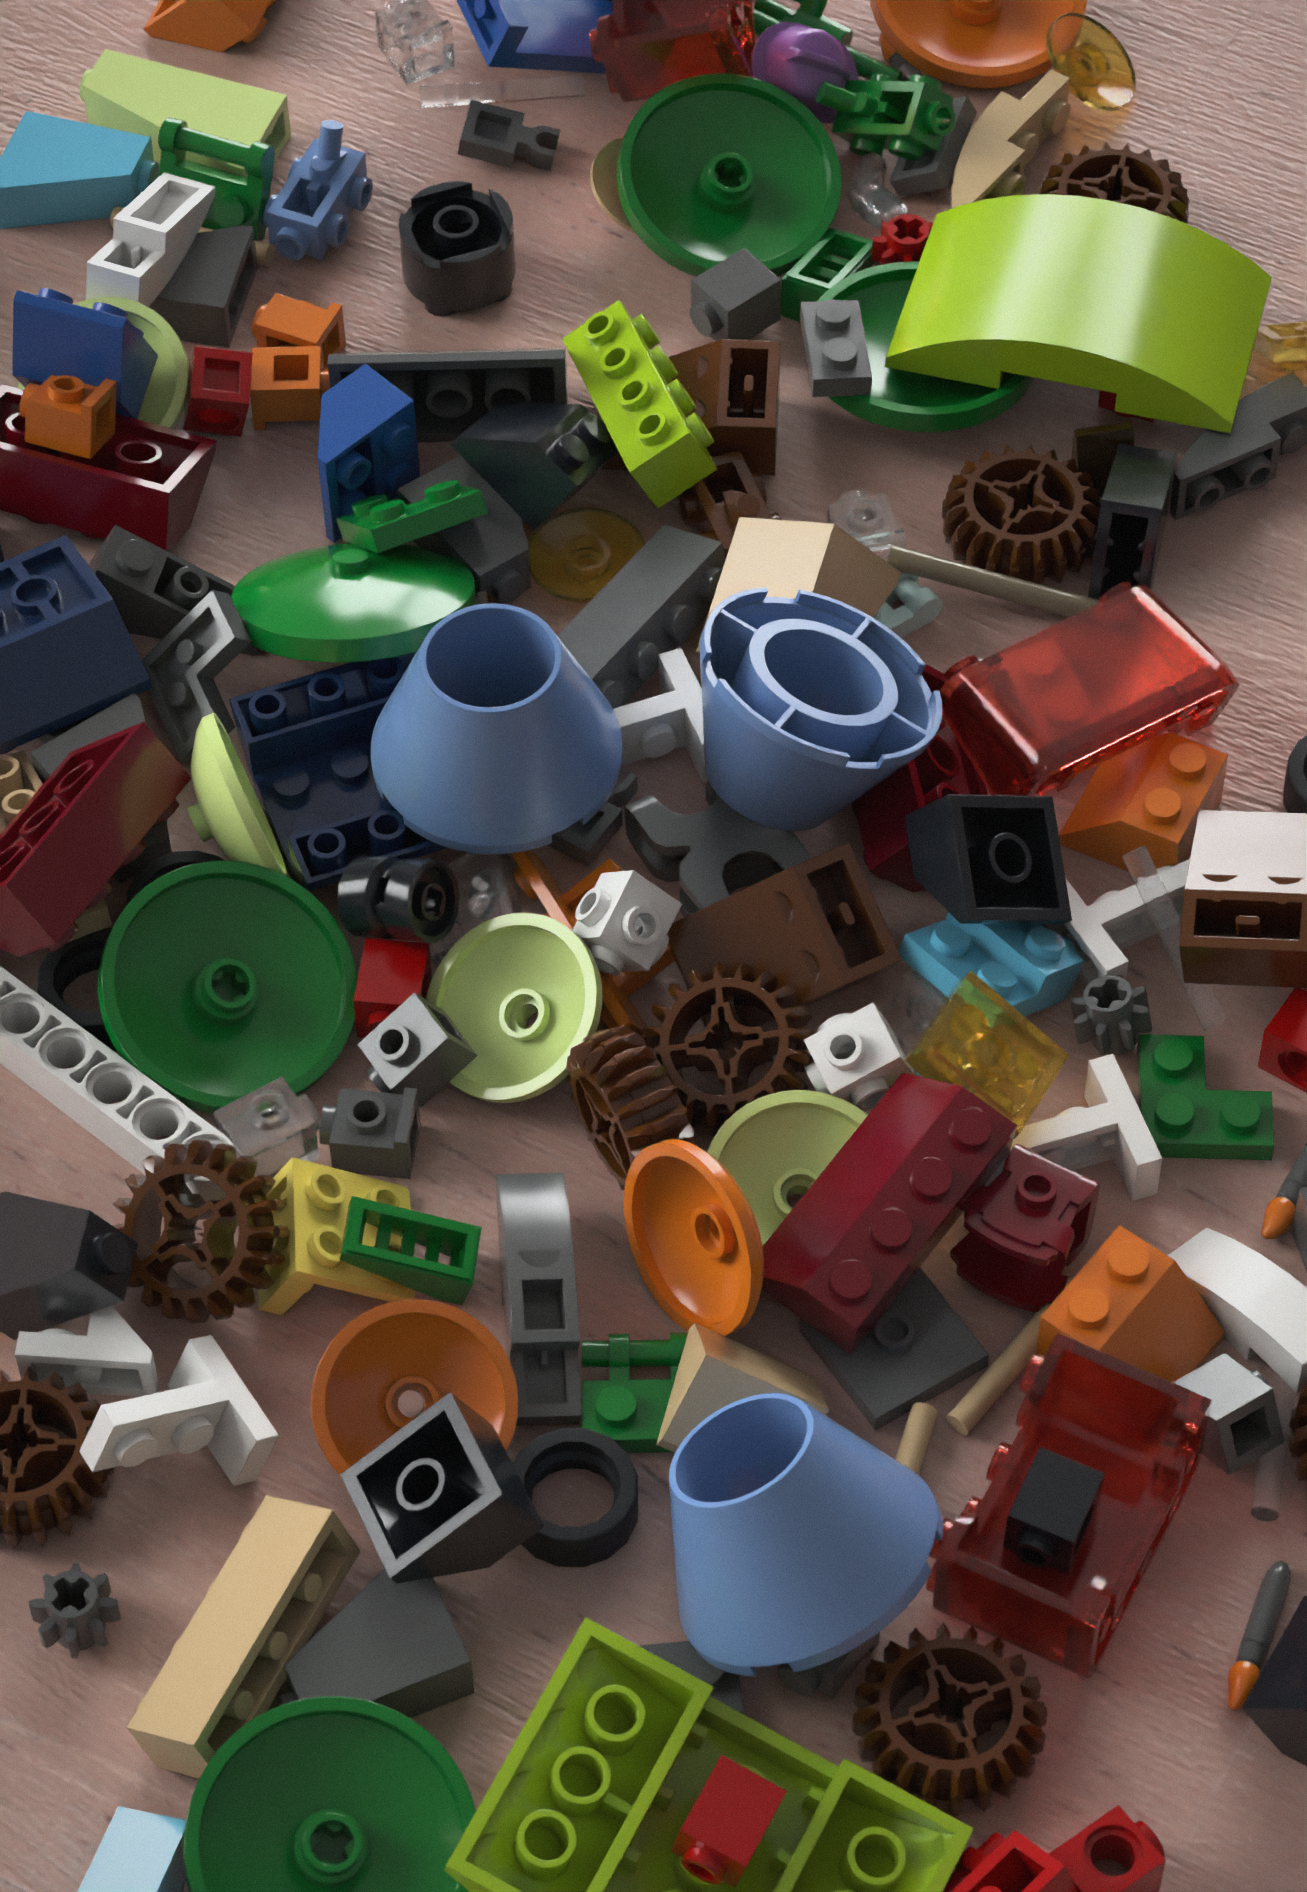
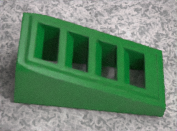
(821, 270)
(437, 1234)

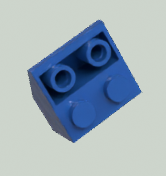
(80, 342)
(364, 443)

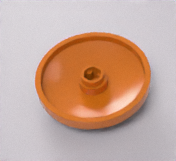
(973, 39)

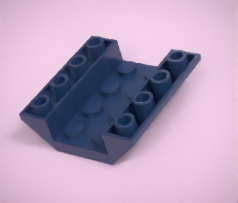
(59, 644)
(314, 769)

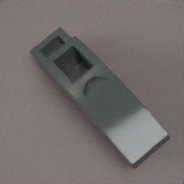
(1226, 464)
(540, 1296)

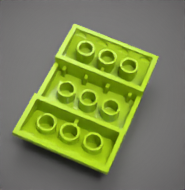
(1085, 301)
(623, 1758)

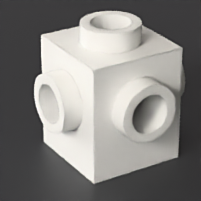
(625, 922)
(856, 1057)

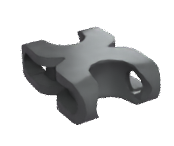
(708, 849)

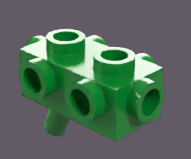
(890, 114)

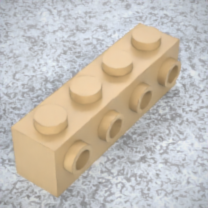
(244, 1634)

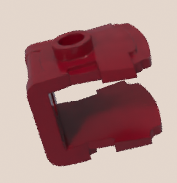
(1025, 1230)

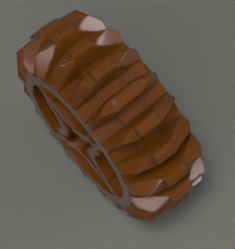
(1120, 178)
(1022, 515)
(758, 1047)
(624, 1097)
(167, 1196)
(51, 1473)
(993, 1693)

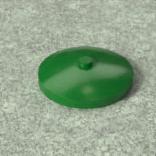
(727, 170)
(908, 398)
(350, 601)
(227, 983)
(327, 1803)

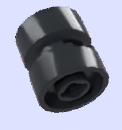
(398, 898)

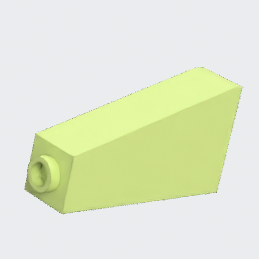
(142, 93)

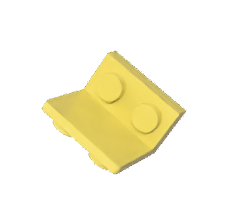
(316, 1220)

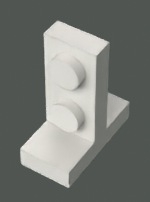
(666, 720)
(1115, 923)
(1099, 1133)
(201, 1409)

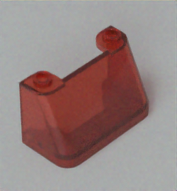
(1083, 693)

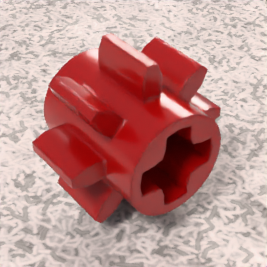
(901, 239)

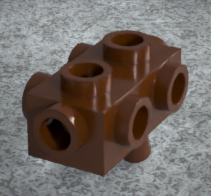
(723, 498)

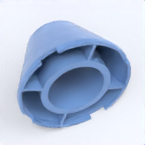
(807, 706)
(500, 773)
(792, 1536)

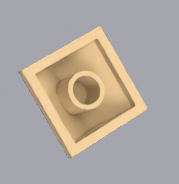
(722, 1371)

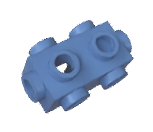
(318, 197)

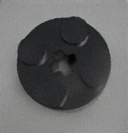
(457, 248)

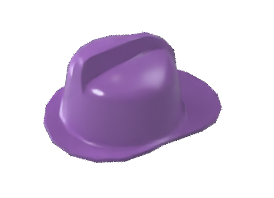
(800, 61)

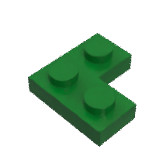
(385, 523)
(1194, 1120)

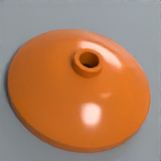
(693, 1237)
(400, 1349)

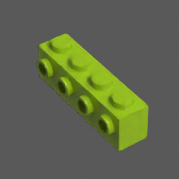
(640, 403)

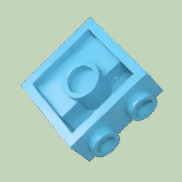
(1018, 961)

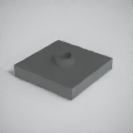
(906, 1356)

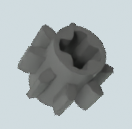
(1111, 1015)
(75, 1610)

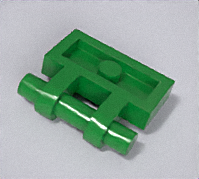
(623, 1407)

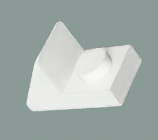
(104, 1361)

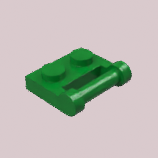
(237, 198)

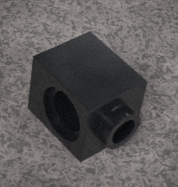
(1052, 1511)

